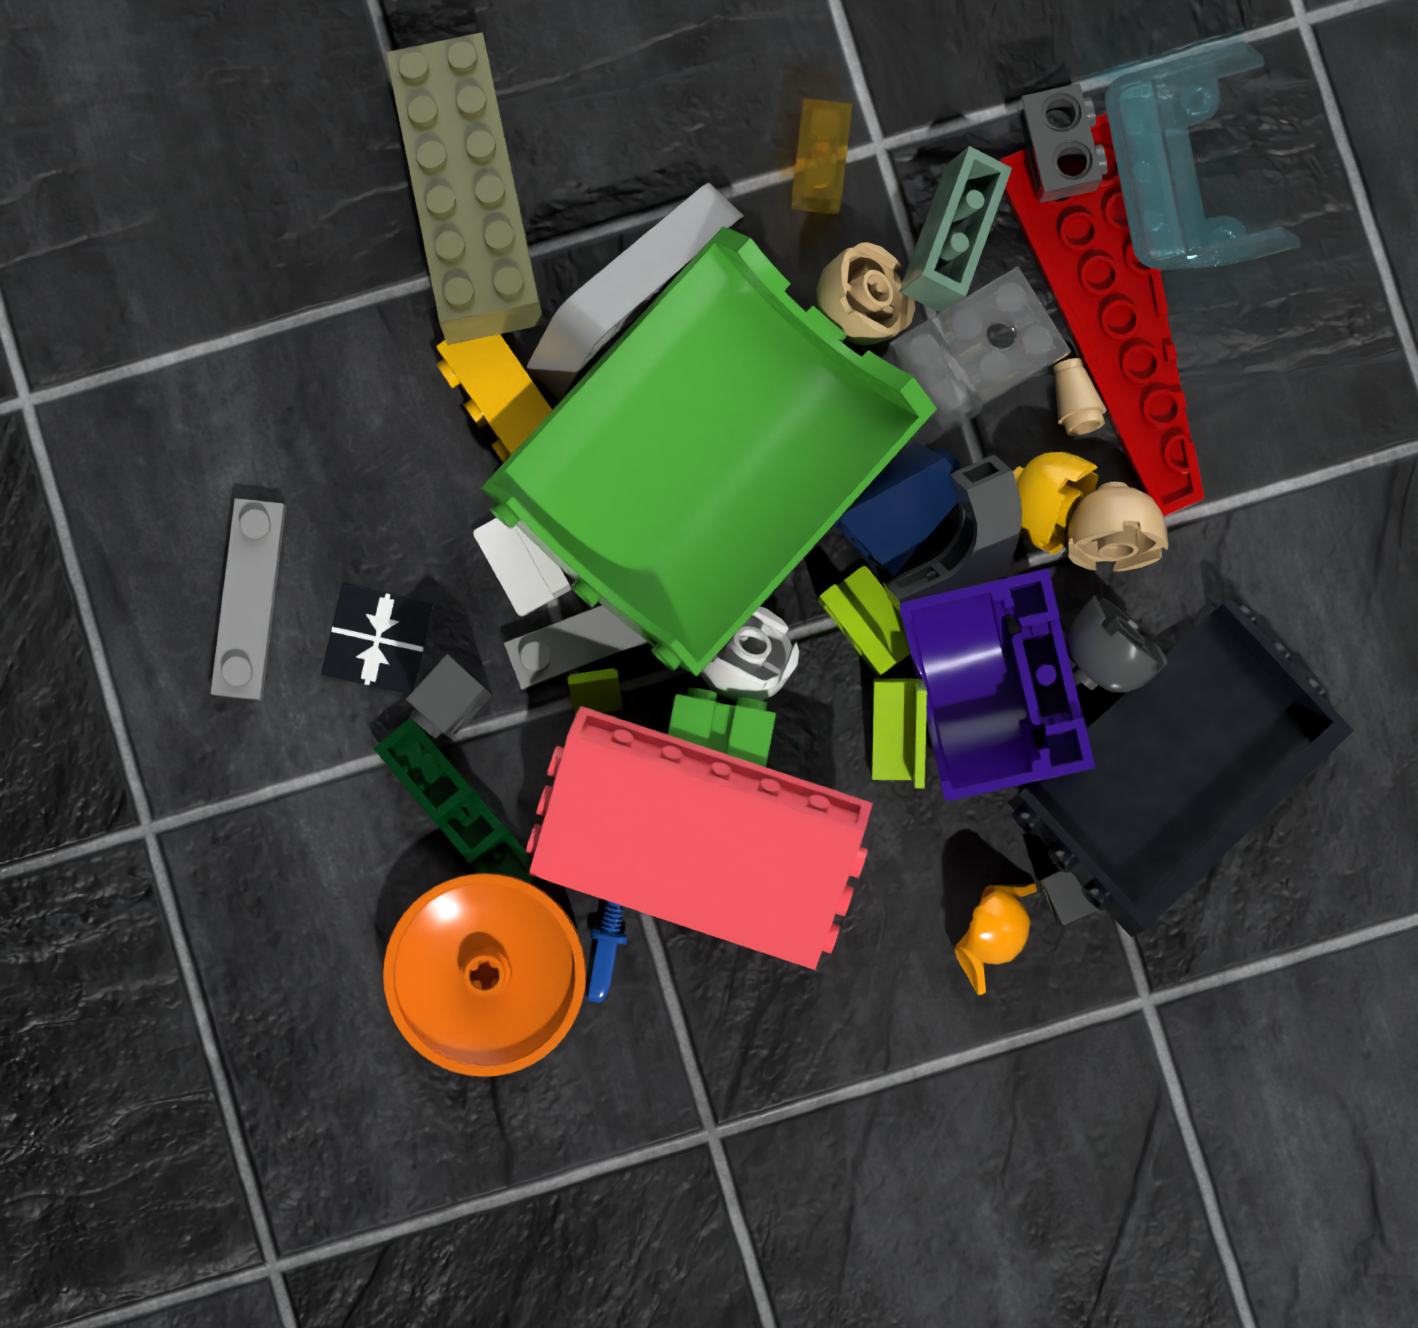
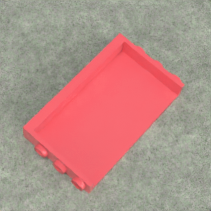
(699, 838)

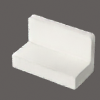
(521, 567)

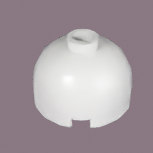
(753, 660)

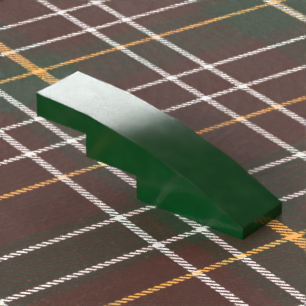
(453, 803)

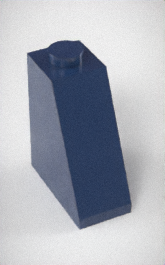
(901, 506)

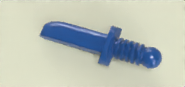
(606, 950)

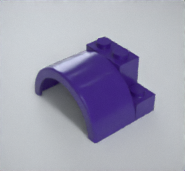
(997, 686)

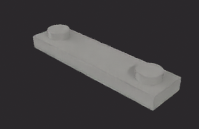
(248, 599)
(569, 646)

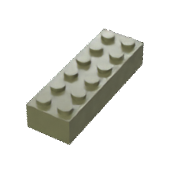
(464, 189)

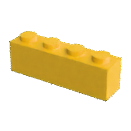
(497, 389)

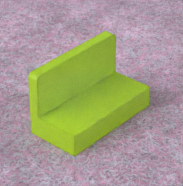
(868, 620)
(899, 730)

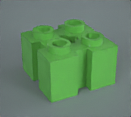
(732, 730)

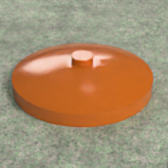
(484, 974)

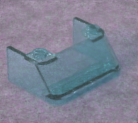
(1157, 167)

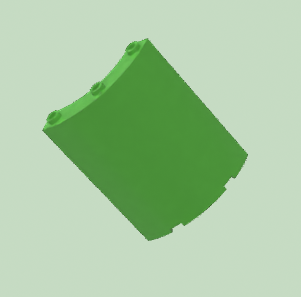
(706, 453)

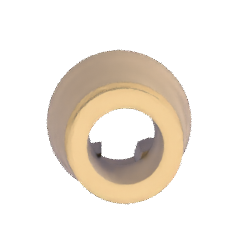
(1077, 399)

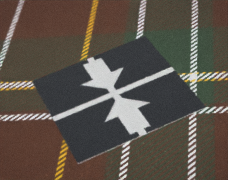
(377, 639)

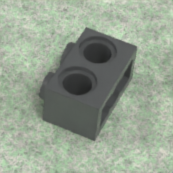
(1049, 144)
(447, 699)

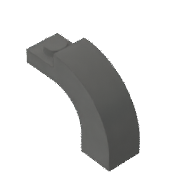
(983, 540)

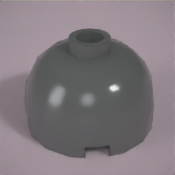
(1110, 649)

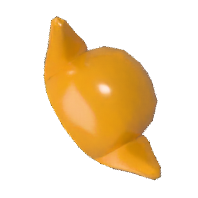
(996, 932)

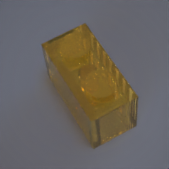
(821, 156)

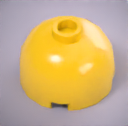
(1048, 495)

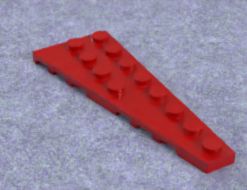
(1114, 318)

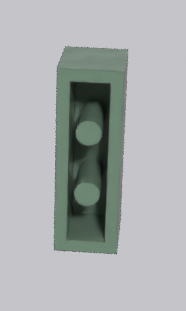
(955, 230)

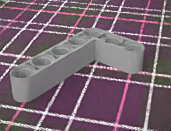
(625, 290)

